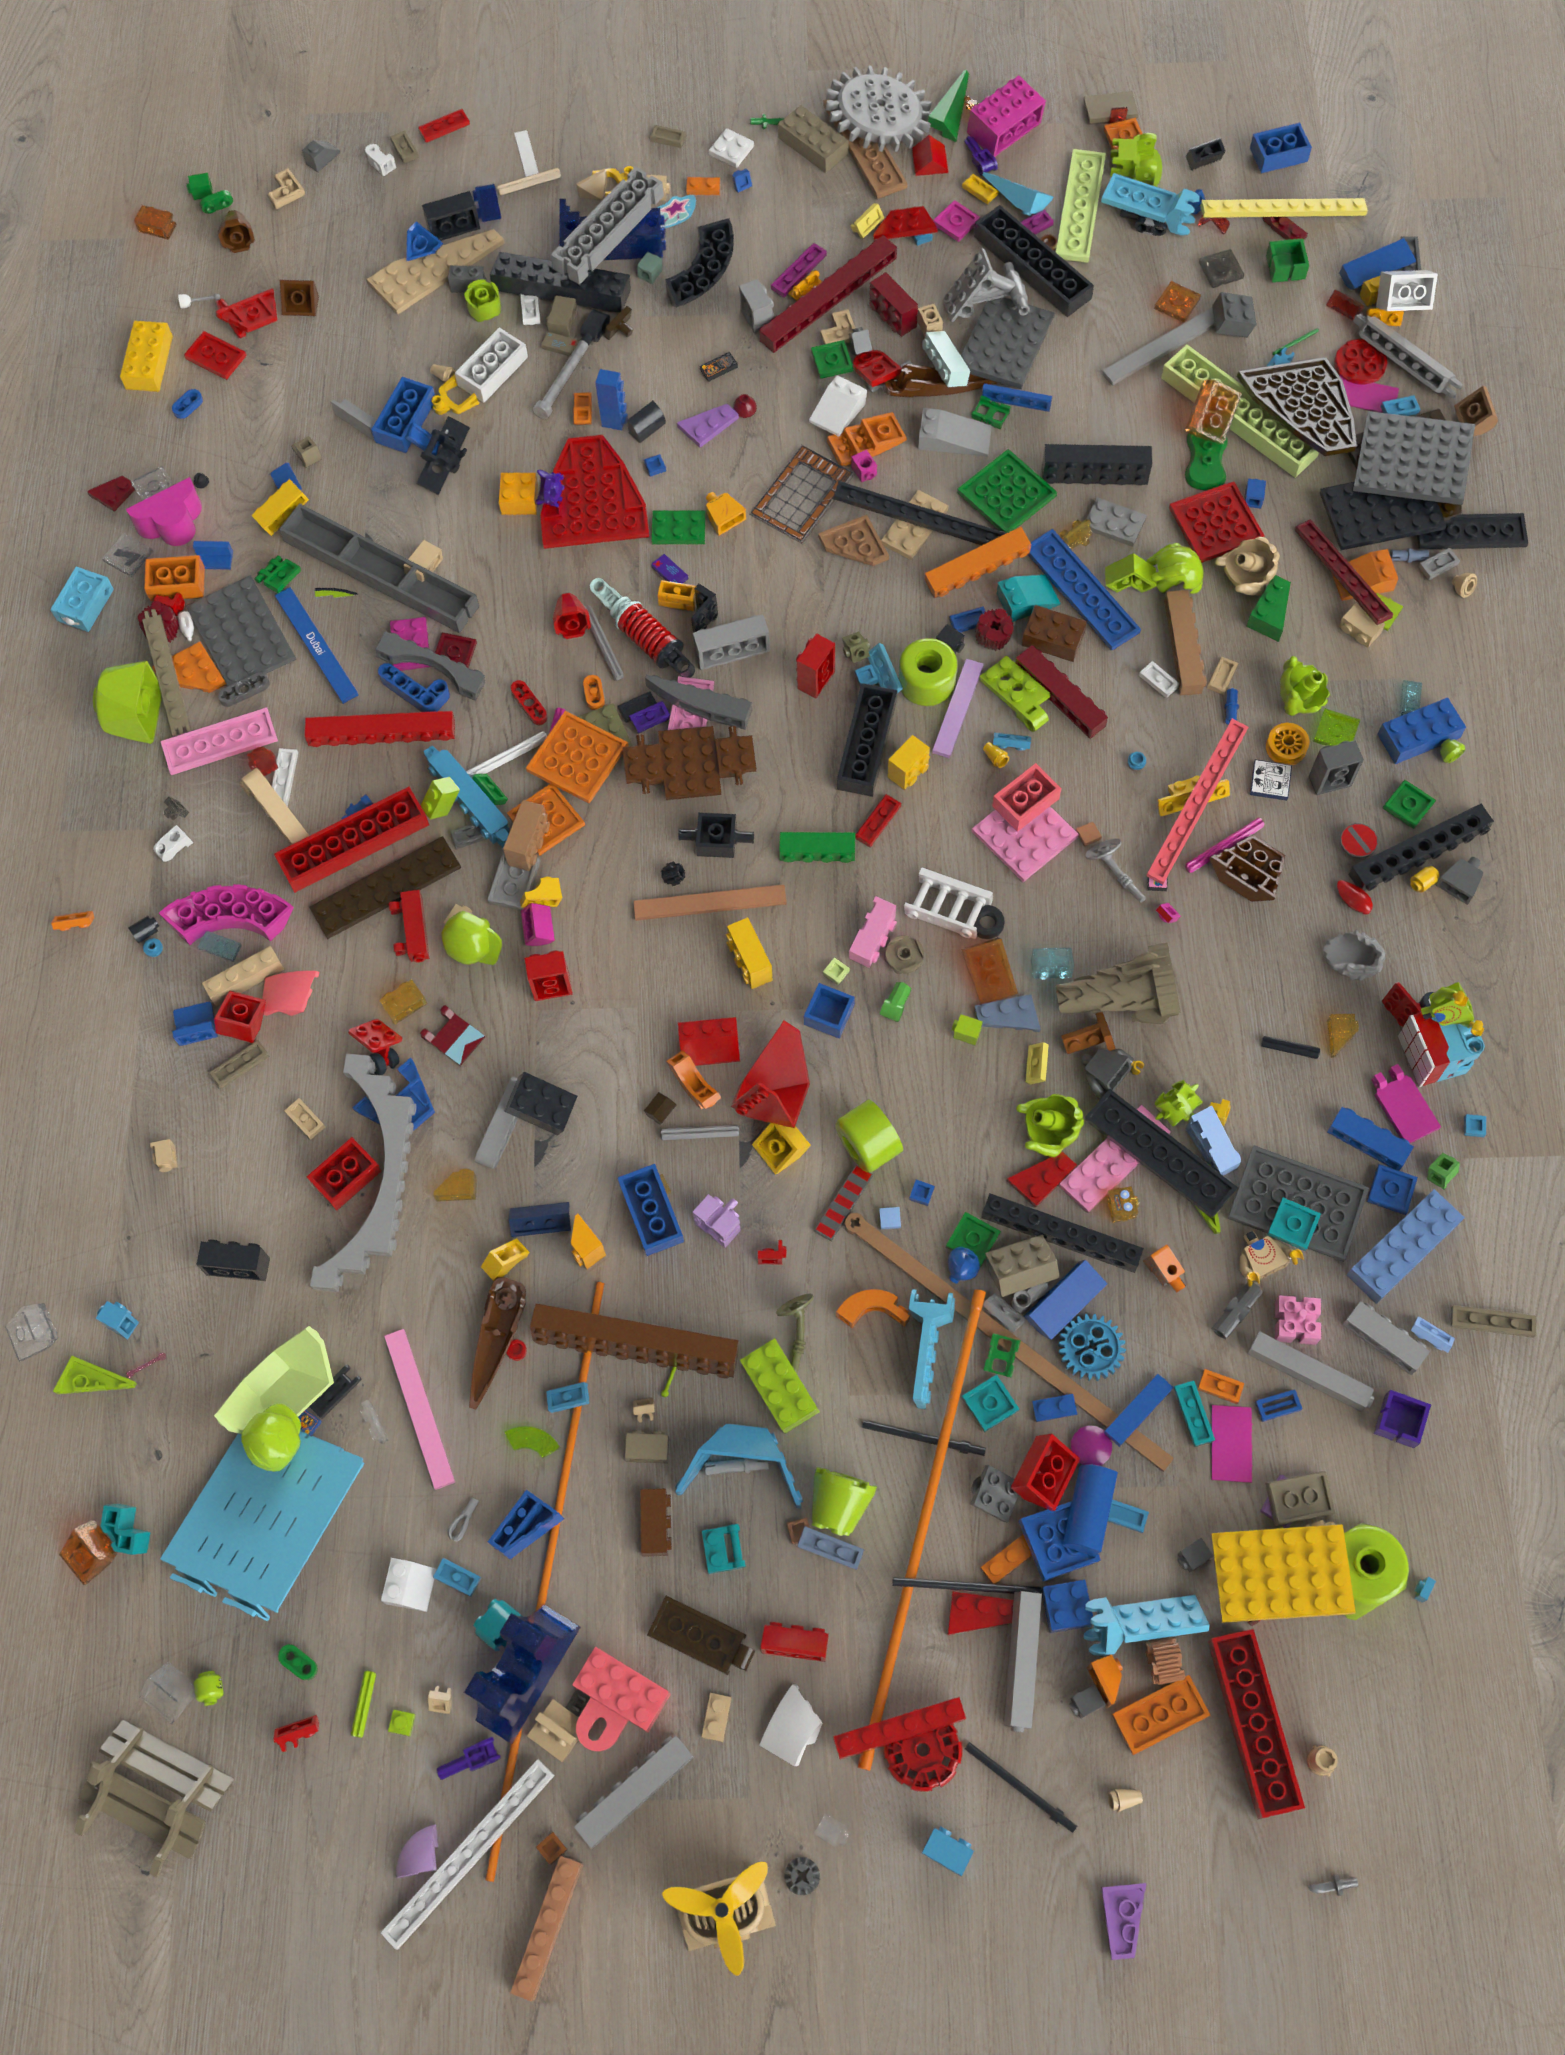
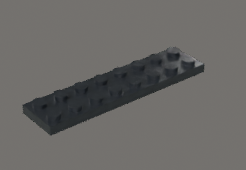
(1161, 1153)

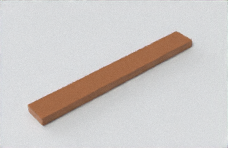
(710, 902)

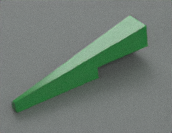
(949, 110)

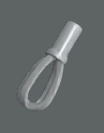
(464, 1514)

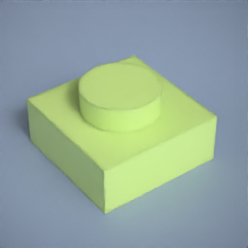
(836, 971)

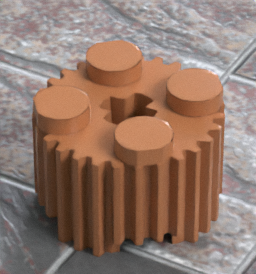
(1165, 1660)

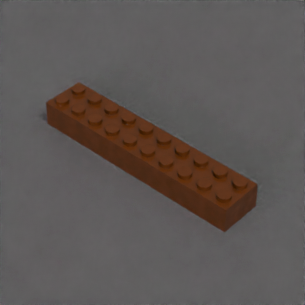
(634, 1341)

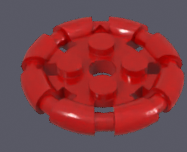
(928, 1763)

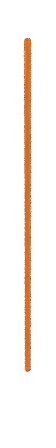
(513, 1752)

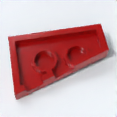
(1042, 1178)

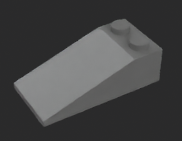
(953, 433)

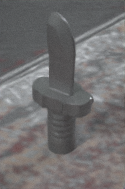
(1337, 1885)

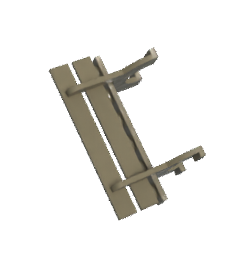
(172, 1814)

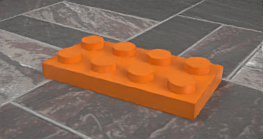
(1160, 1715)

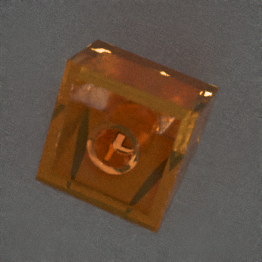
(88, 1551)

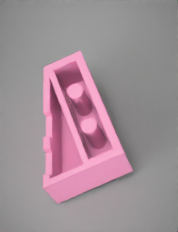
(873, 933)

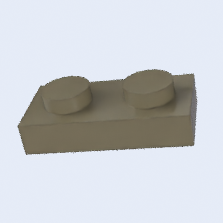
(404, 147)

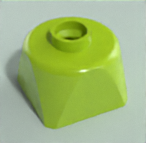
(128, 701)
(1387, 1563)

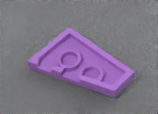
(708, 424)

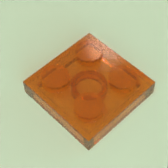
(1177, 301)

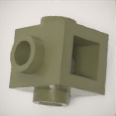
(856, 647)

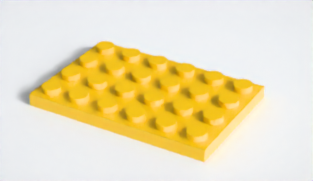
(1282, 1573)

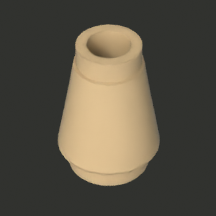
(442, 372)
(1122, 1799)

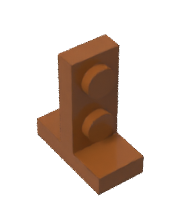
(1089, 1036)

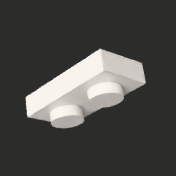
(1159, 679)

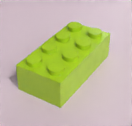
(779, 1386)

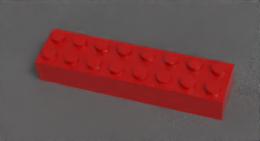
(351, 839)
(1256, 1724)

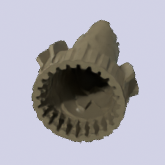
(1135, 985)

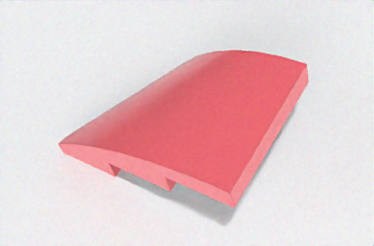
(288, 992)

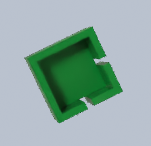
(1287, 260)

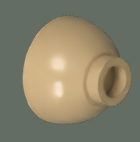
(1465, 584)

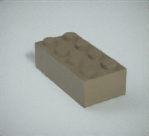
(813, 139)

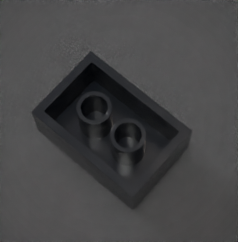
(451, 216)
(540, 1103)
(233, 1260)

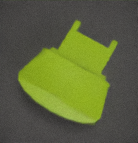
(1137, 159)

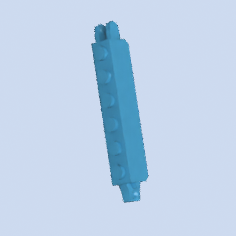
(470, 797)

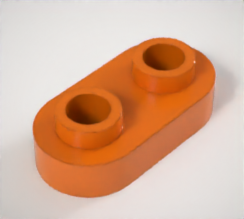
(594, 693)

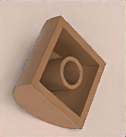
(1477, 410)

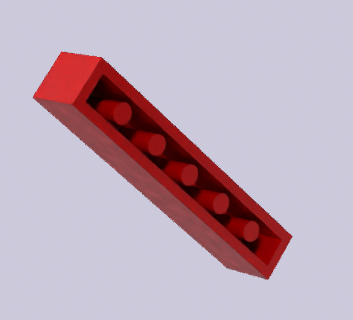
(899, 1728)

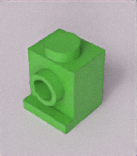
(1443, 1170)

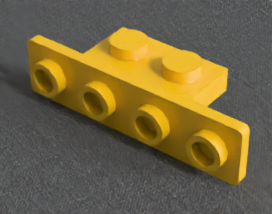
(1181, 791)

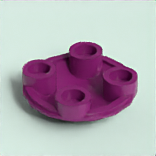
(1091, 1445)

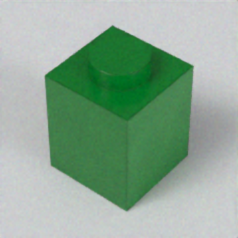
(199, 186)

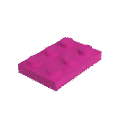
(414, 630)

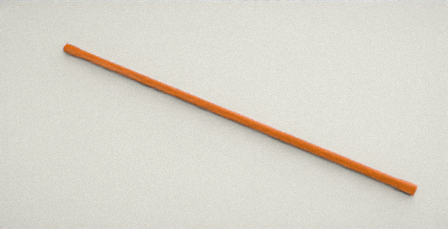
(976, 1305)

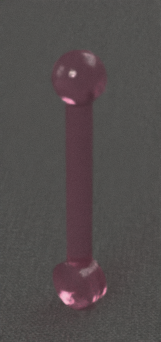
(162, 1356)

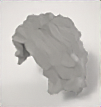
(1354, 955)

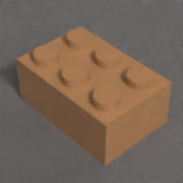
(526, 835)

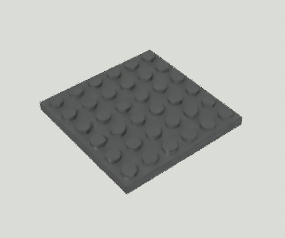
(1414, 457)

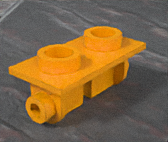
(806, 285)
(1390, 318)

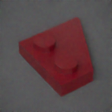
(112, 493)

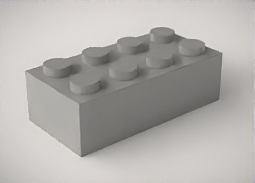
(731, 641)

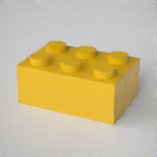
(749, 953)

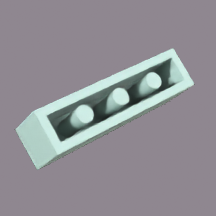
(946, 359)

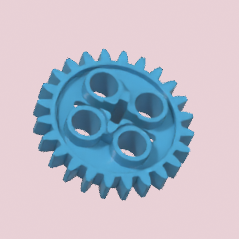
(1083, 1330)

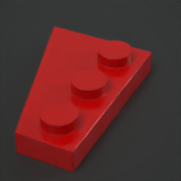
(977, 1612)

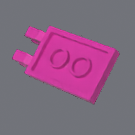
(1404, 1105)

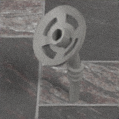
(1105, 852)

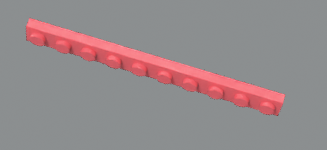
(1197, 801)

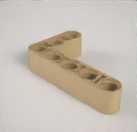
(256, 784)

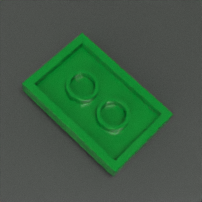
(678, 527)

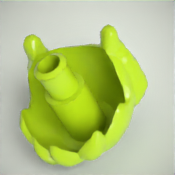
(1175, 566)
(1302, 688)
(1051, 1123)

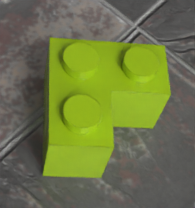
(1130, 572)

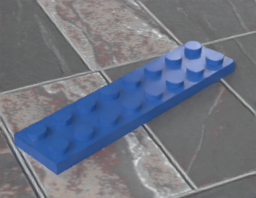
(1083, 590)

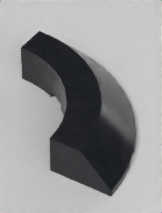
(708, 266)

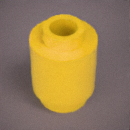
(1424, 879)

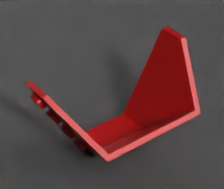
(776, 1081)

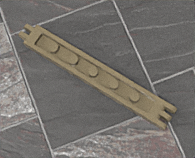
(166, 673)

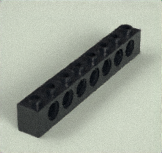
(1476, 816)
(1062, 1233)

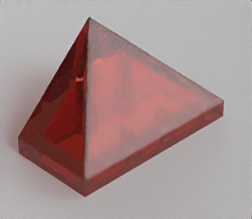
(1345, 304)

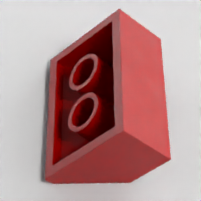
(710, 1041)
(1045, 1472)
(795, 1642)

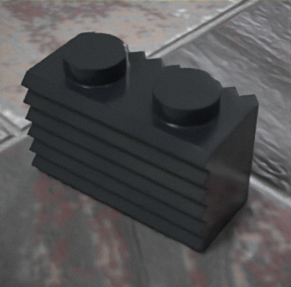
(1205, 154)

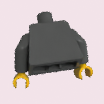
(1108, 1069)

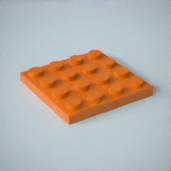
(577, 757)

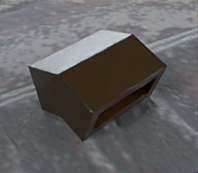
(659, 1108)

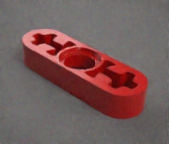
(529, 710)

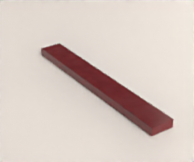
(1344, 572)

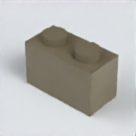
(561, 315)
(647, 1447)

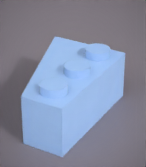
(1213, 1141)

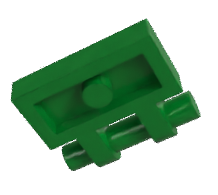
(281, 576)

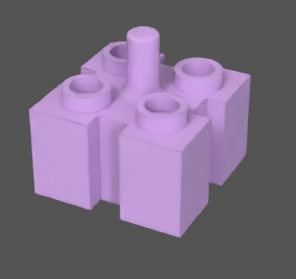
(716, 1220)

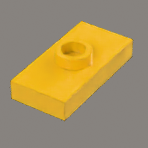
(980, 189)

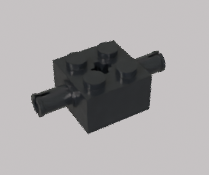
(716, 835)

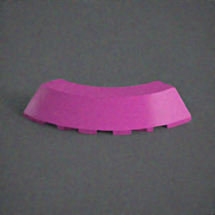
(225, 909)

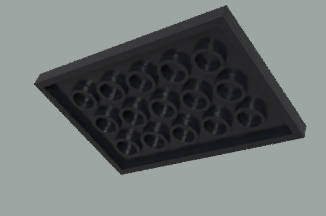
(1377, 518)

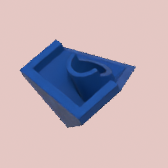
(420, 242)

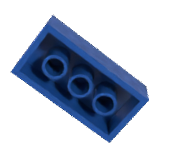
(407, 404)
(1421, 730)
(650, 1209)

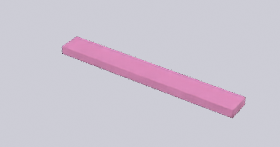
(419, 1409)

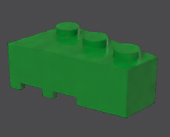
(1270, 610)

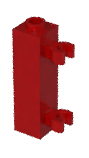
(414, 924)

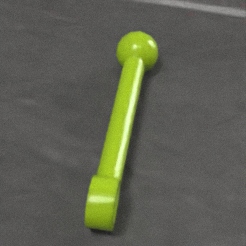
(664, 1393)

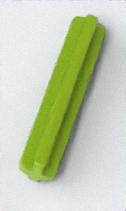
(363, 1704)

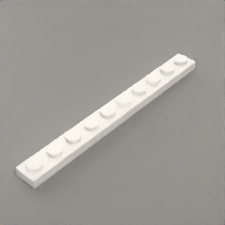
(467, 1854)

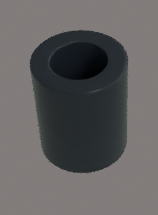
(144, 928)

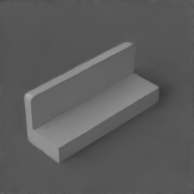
(354, 416)

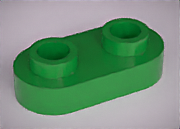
(216, 201)
(298, 1663)

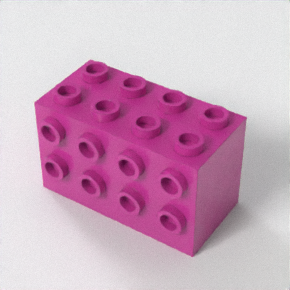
(1006, 115)

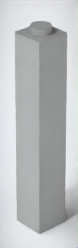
(1311, 1372)
(1022, 1661)

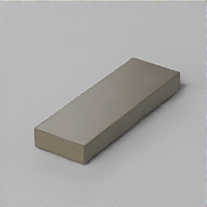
(239, 1064)

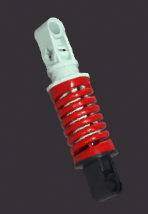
(644, 629)

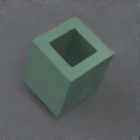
(649, 267)

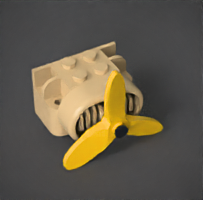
(724, 1913)

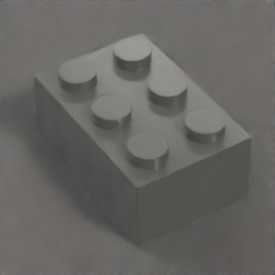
(1335, 767)

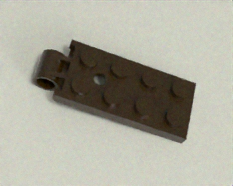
(693, 1632)

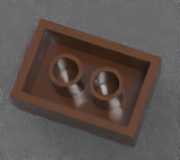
(1054, 633)

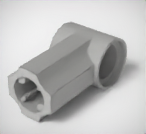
(1030, 1296)

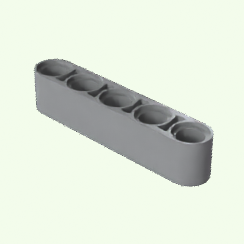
(497, 1132)

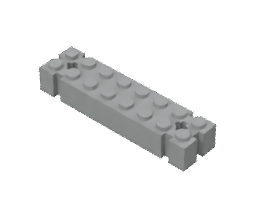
(607, 225)

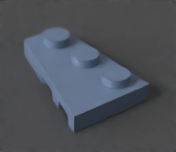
(1009, 1013)

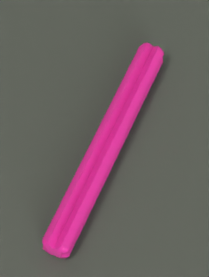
(1228, 842)

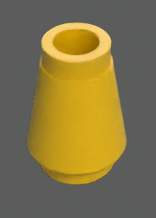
(996, 755)

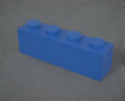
(611, 399)
(1370, 1139)

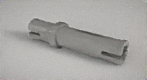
(737, 1465)

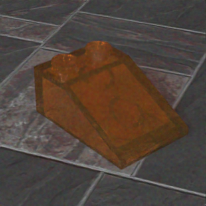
(990, 970)

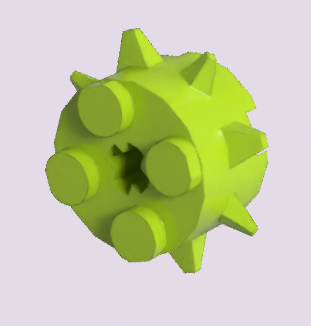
(1178, 1103)

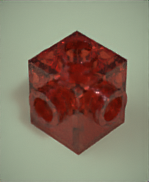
(263, 760)

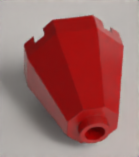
(570, 617)

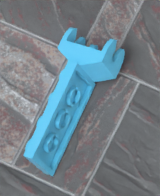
(1152, 202)
(931, 1317)
(1142, 1621)

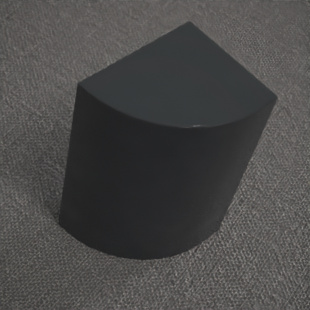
(646, 422)

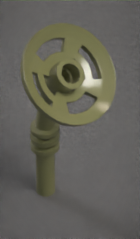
(796, 1308)

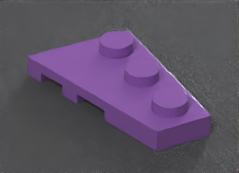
(1122, 1916)

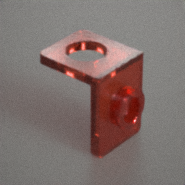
(1118, 114)
(1220, 222)

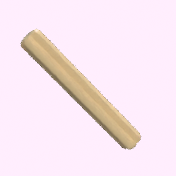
(529, 181)

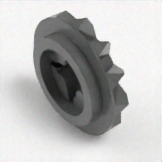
(802, 1887)

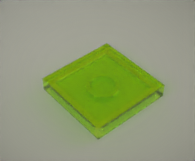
(1336, 728)

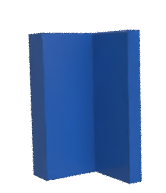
(214, 554)

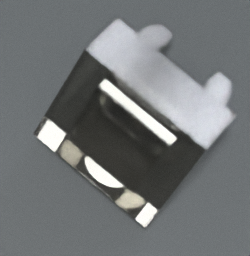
(174, 809)
(577, 1702)

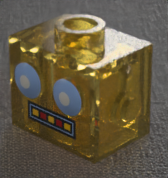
(1122, 1204)

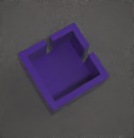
(1402, 1418)

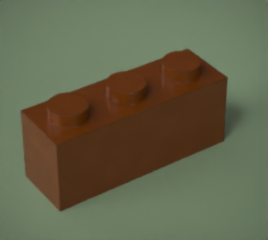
(655, 1522)

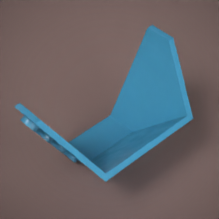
(744, 1443)

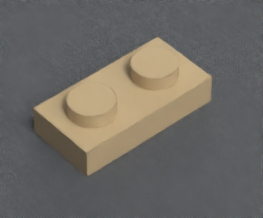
(304, 1118)
(716, 1717)

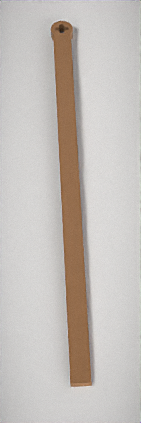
(989, 1326)

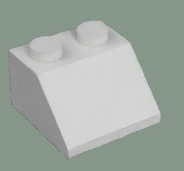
(408, 1585)

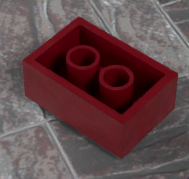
(893, 304)

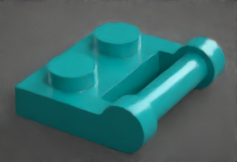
(716, 1549)

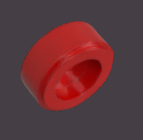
(517, 1350)

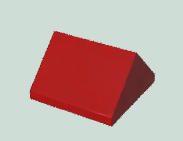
(929, 157)

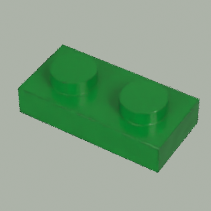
(490, 789)

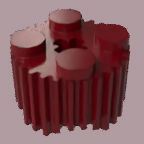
(168, 617)
(994, 629)

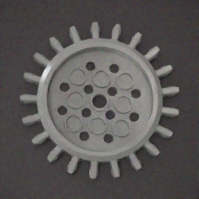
(858, 108)

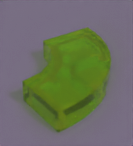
(532, 1438)

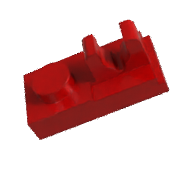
(292, 1732)

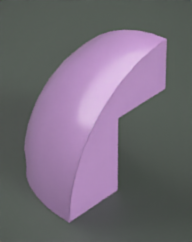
(418, 1853)

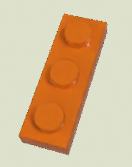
(1007, 1560)

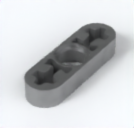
(242, 696)

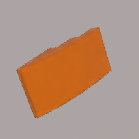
(872, 434)

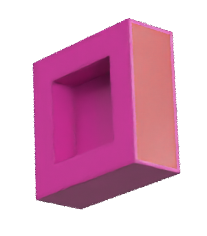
(1167, 913)

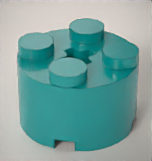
(492, 1622)

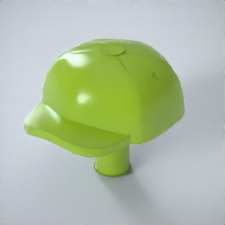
(471, 939)
(272, 1437)

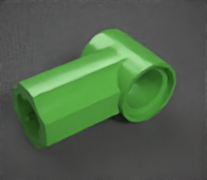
(894, 1005)

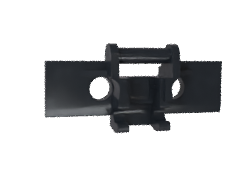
(448, 456)

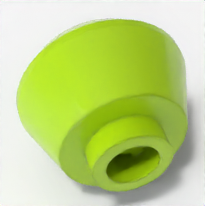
(1451, 750)

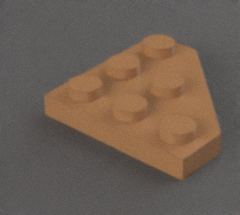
(855, 541)

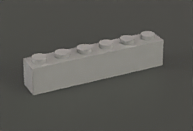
(633, 1792)

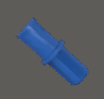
(1231, 705)

